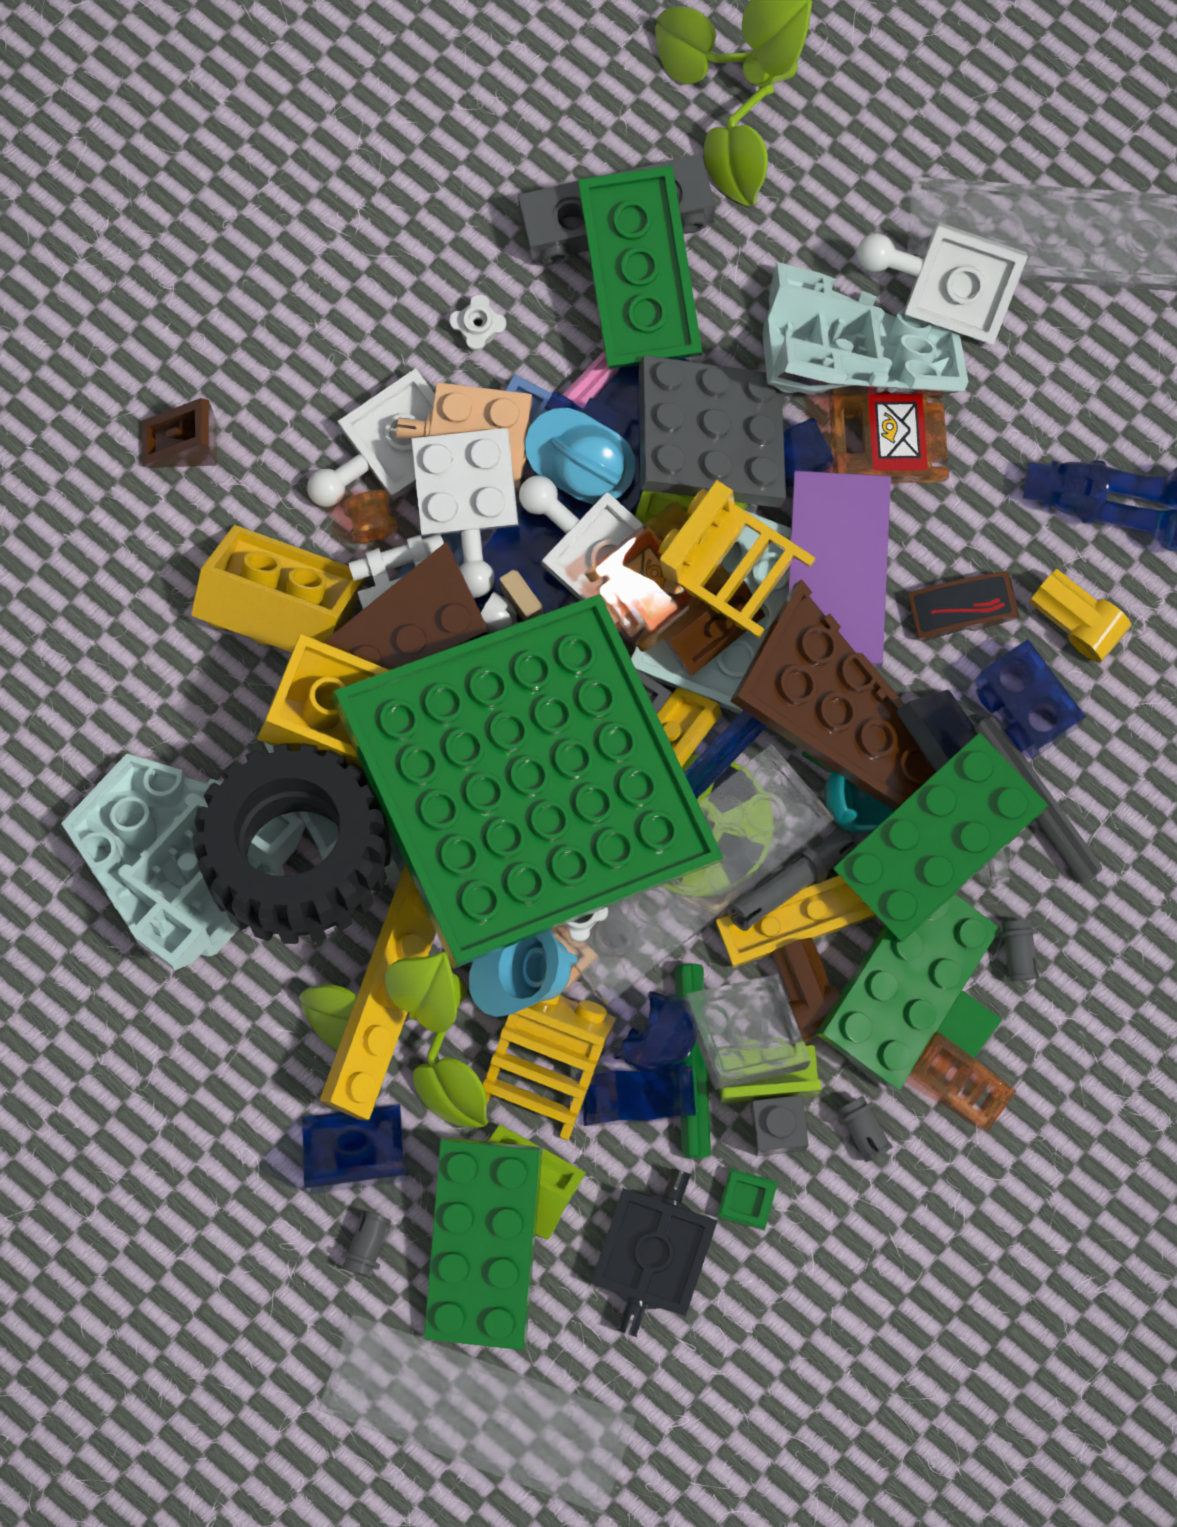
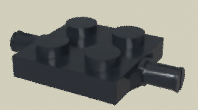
(654, 1252)

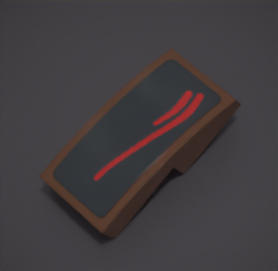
(964, 604)

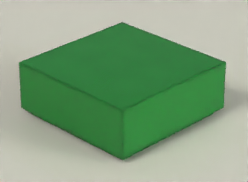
(969, 1024)
(747, 1199)

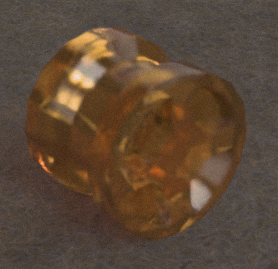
(370, 516)

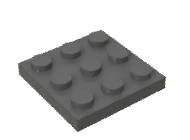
(709, 427)

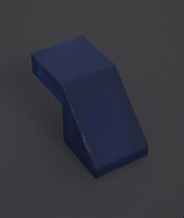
(639, 1097)

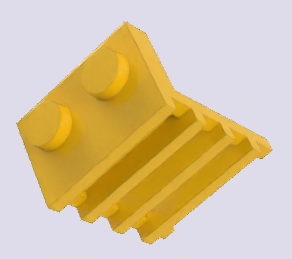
(704, 541)
(559, 1030)

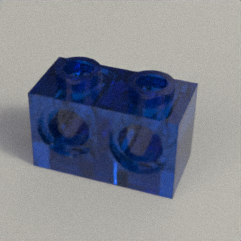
(1040, 694)

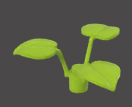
(777, 33)
(432, 997)

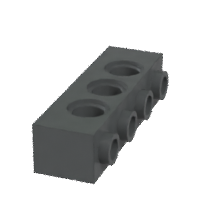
(546, 208)

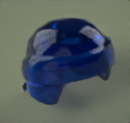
(667, 1037)

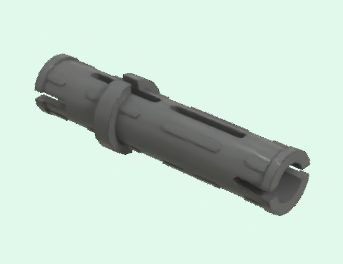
(807, 868)

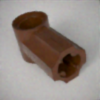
(805, 985)

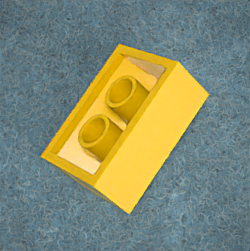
(273, 590)
(303, 701)

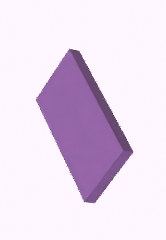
(847, 530)

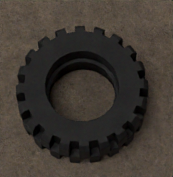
(281, 785)

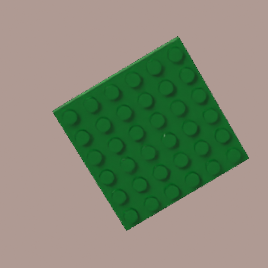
(526, 779)

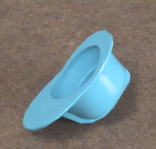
(579, 455)
(520, 975)

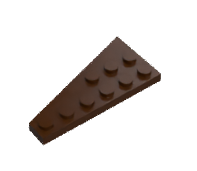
(832, 702)

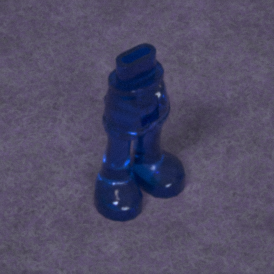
(1083, 491)

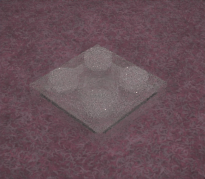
(747, 1032)

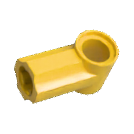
(1090, 623)

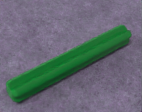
(695, 1129)

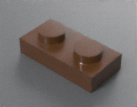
(706, 633)

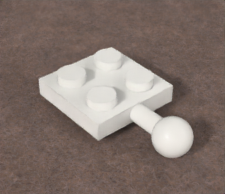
(958, 283)
(373, 435)
(466, 488)
(585, 539)

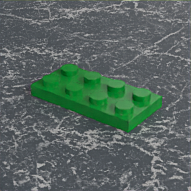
(639, 266)
(941, 837)
(906, 991)
(483, 1243)

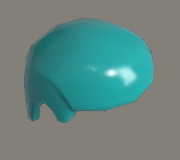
(852, 807)

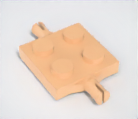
(476, 409)

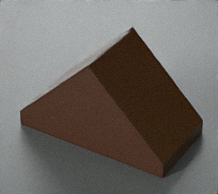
(181, 437)

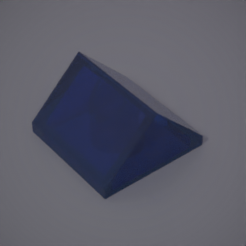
(354, 1152)

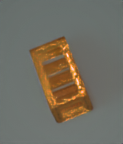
(994, 1105)

